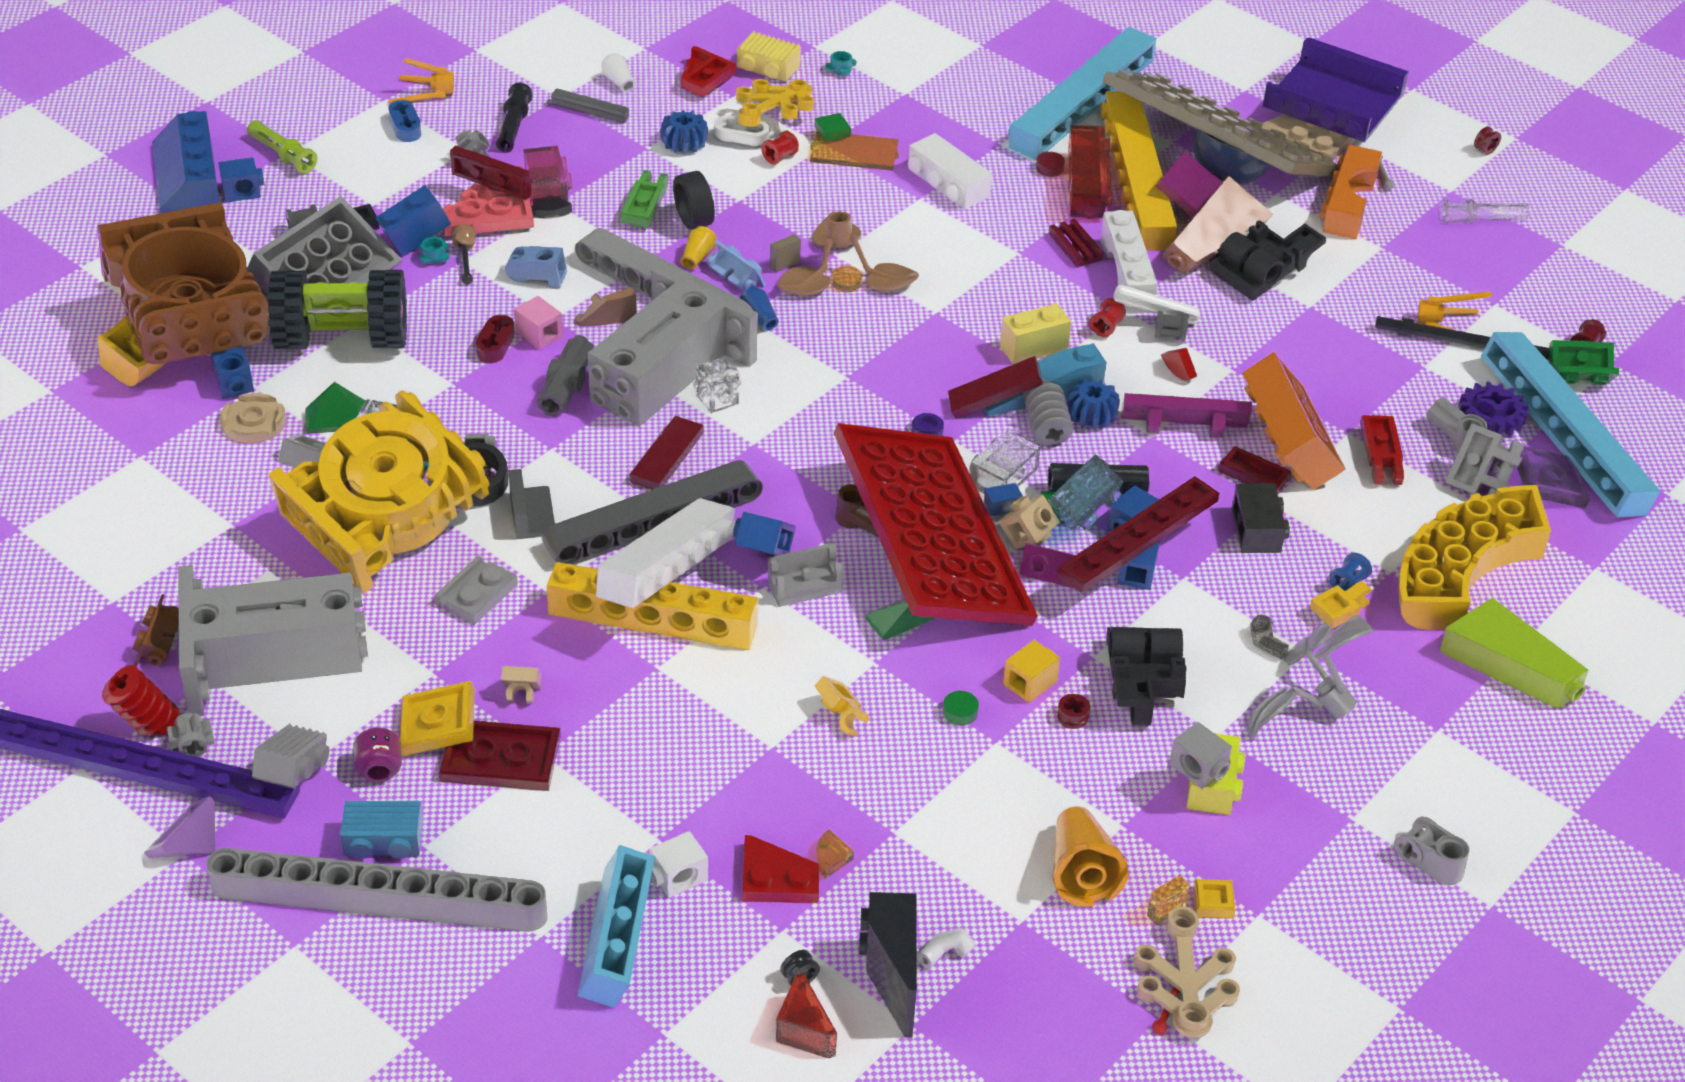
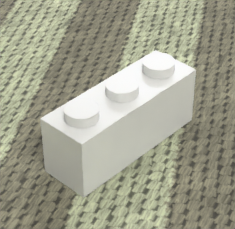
(950, 171)

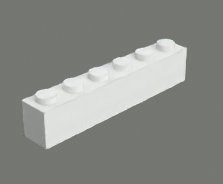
(665, 552)

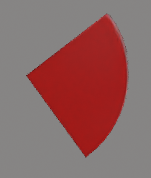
(1180, 363)

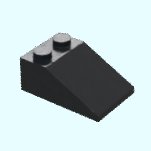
(892, 952)

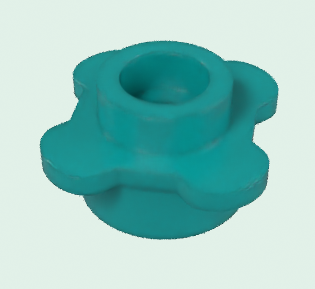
(841, 63)
(433, 250)

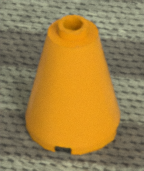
(1086, 860)

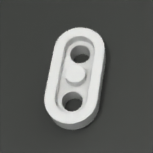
(729, 130)

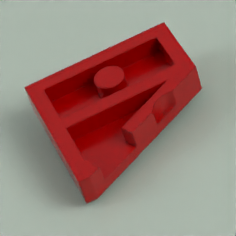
(705, 71)
(777, 874)

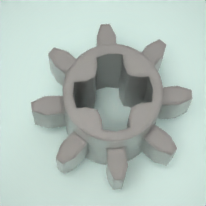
(473, 141)
(190, 734)

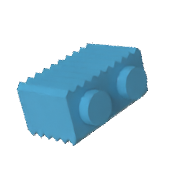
(381, 828)

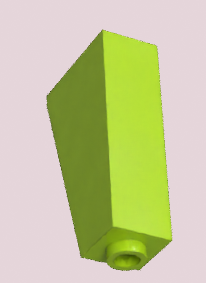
(1514, 654)

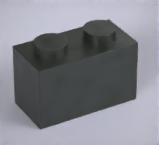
(1259, 518)

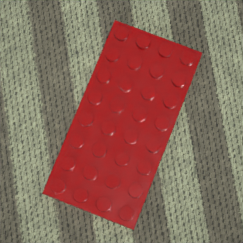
(934, 526)

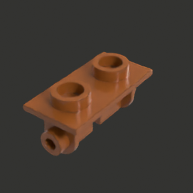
(152, 644)

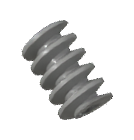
(1048, 414)

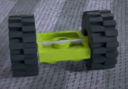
(303, 307)

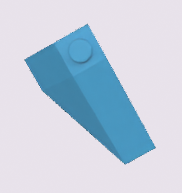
(1063, 369)

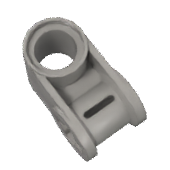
(1435, 851)

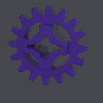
(1496, 406)

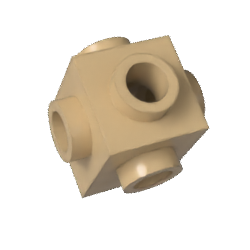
(1029, 521)

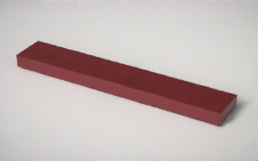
(1138, 534)

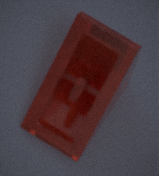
(804, 1022)

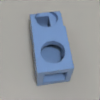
(537, 264)

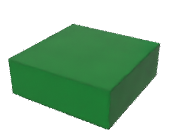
(832, 127)

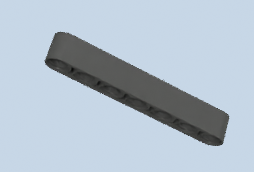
(629, 519)

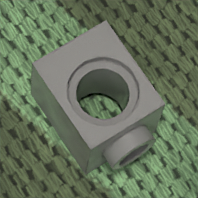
(1200, 755)

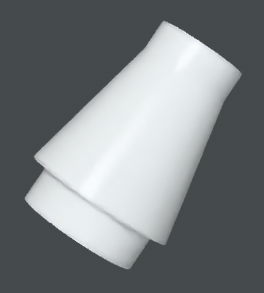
(617, 70)

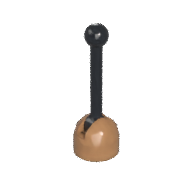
(464, 239)

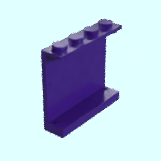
(1337, 90)

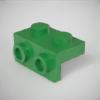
(1583, 361)

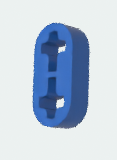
(401, 122)

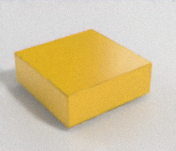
(1214, 898)

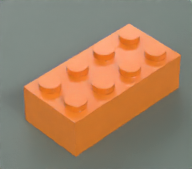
(1292, 422)

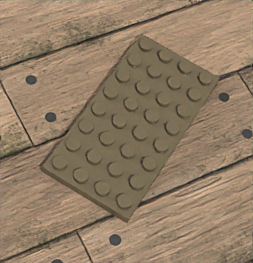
(1222, 123)

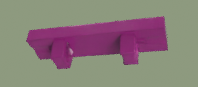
(1188, 410)

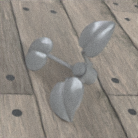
(1331, 691)

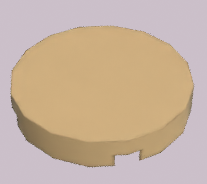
(253, 418)

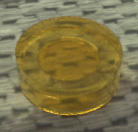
(847, 279)

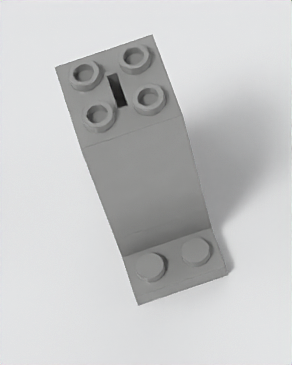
(662, 344)
(266, 632)

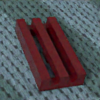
(1080, 241)
(1253, 469)

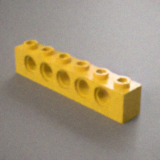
(672, 611)

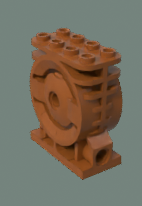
(183, 283)

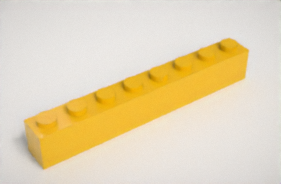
(1138, 169)

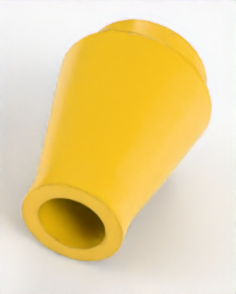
(698, 246)

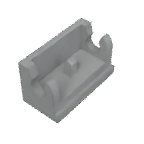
(805, 575)

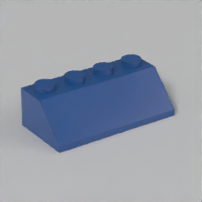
(185, 163)

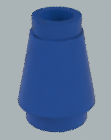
(760, 303)

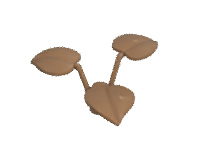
(839, 232)

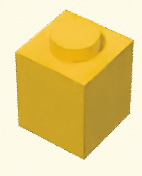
(1031, 671)

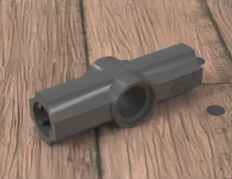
(565, 376)

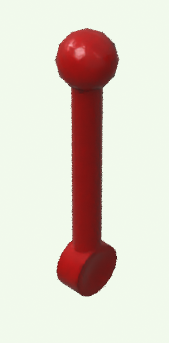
(1159, 1026)

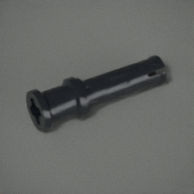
(515, 110)

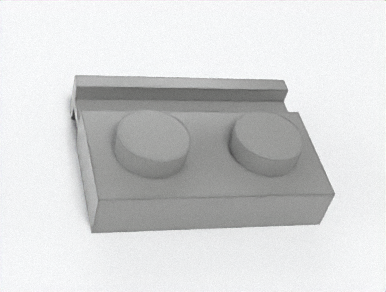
(476, 590)

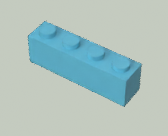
(616, 926)

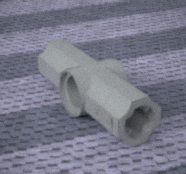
(1456, 425)

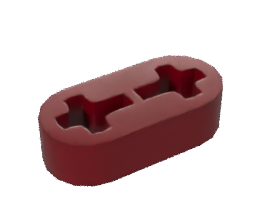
(499, 332)

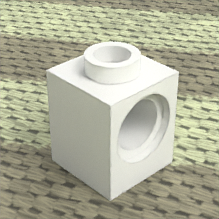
(679, 864)

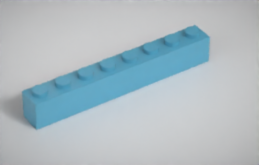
(1079, 94)
(1571, 425)

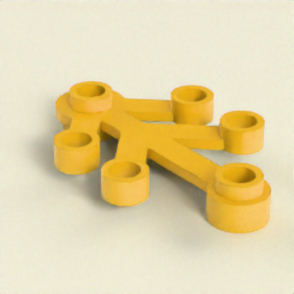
(773, 96)

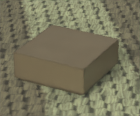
(785, 253)

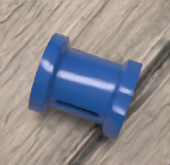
(1348, 570)

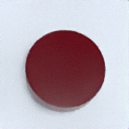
(1050, 163)

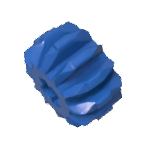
(684, 131)
(1093, 403)

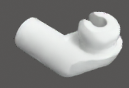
(943, 942)

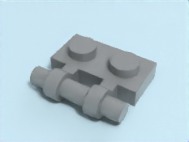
(1476, 457)

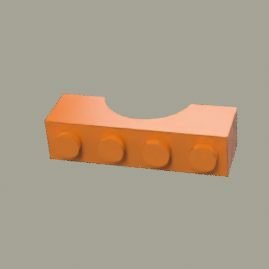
(1343, 207)

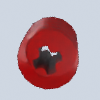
(139, 702)

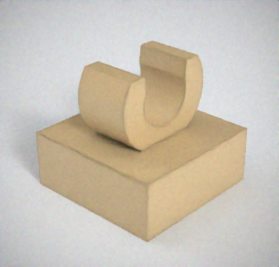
(521, 678)

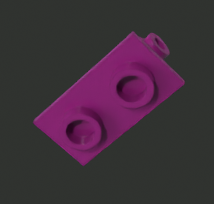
(1043, 563)

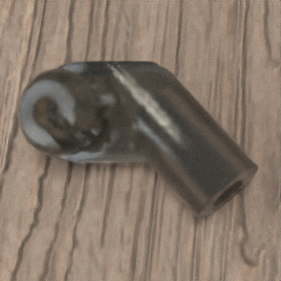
(1263, 637)

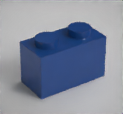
(413, 220)
(763, 534)

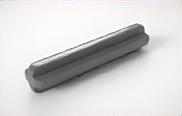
(590, 105)

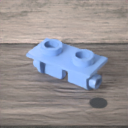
(729, 259)

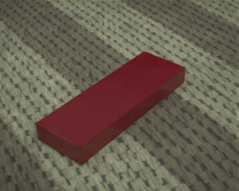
(490, 172)
(995, 387)
(667, 453)

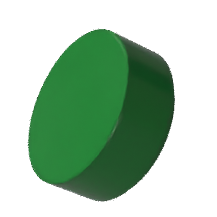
(960, 707)

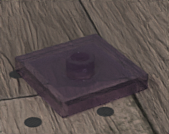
(1554, 475)

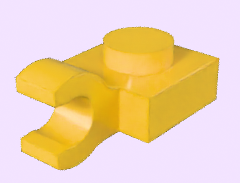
(1338, 606)
(840, 699)

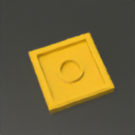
(437, 718)

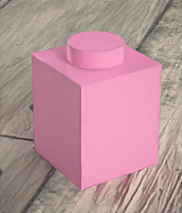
(538, 322)

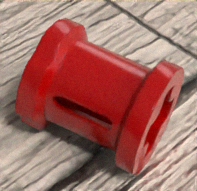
(783, 145)
(1107, 317)

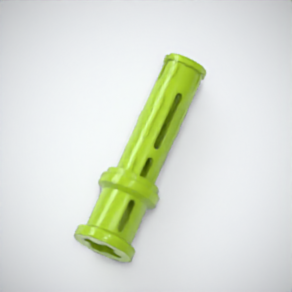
(262, 133)

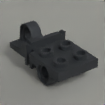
(1264, 257)
(1145, 667)

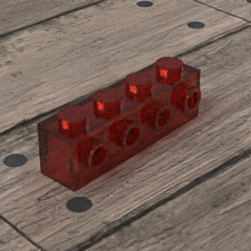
(1089, 171)

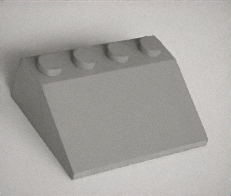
(328, 246)

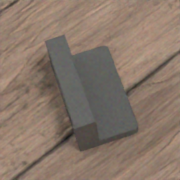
(530, 507)

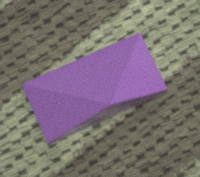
(189, 834)

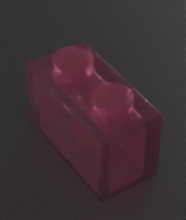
(547, 173)

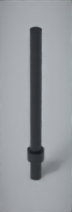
(1407, 327)

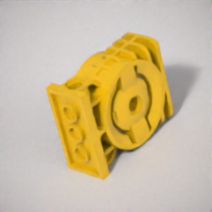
(384, 466)

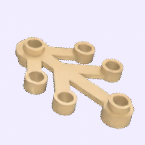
(1182, 927)

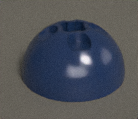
(1227, 160)

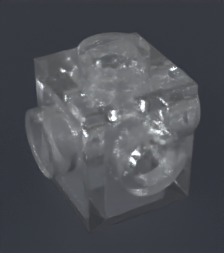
(717, 385)

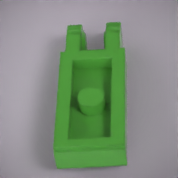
(644, 200)

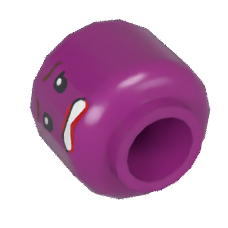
(377, 754)

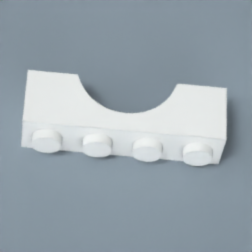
(1124, 242)

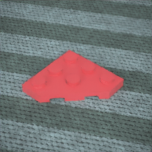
(489, 211)

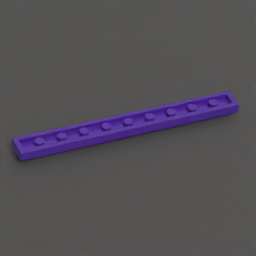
(143, 764)

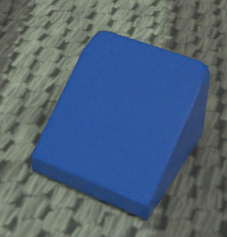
(999, 498)

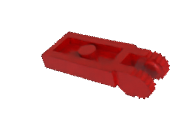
(1382, 447)

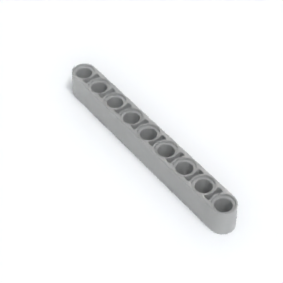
(377, 889)

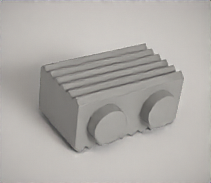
(290, 756)

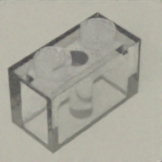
(1005, 461)

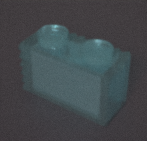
(1085, 494)

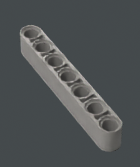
(631, 263)

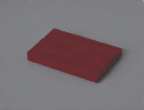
(503, 756)

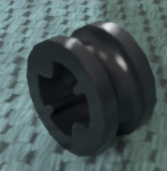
(797, 963)

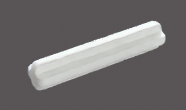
(1153, 303)

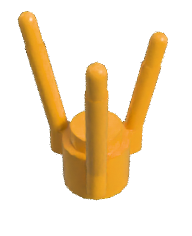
(441, 81)
(1433, 310)

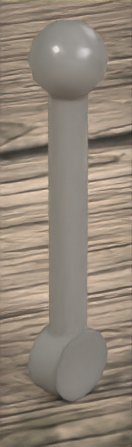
(1388, 184)

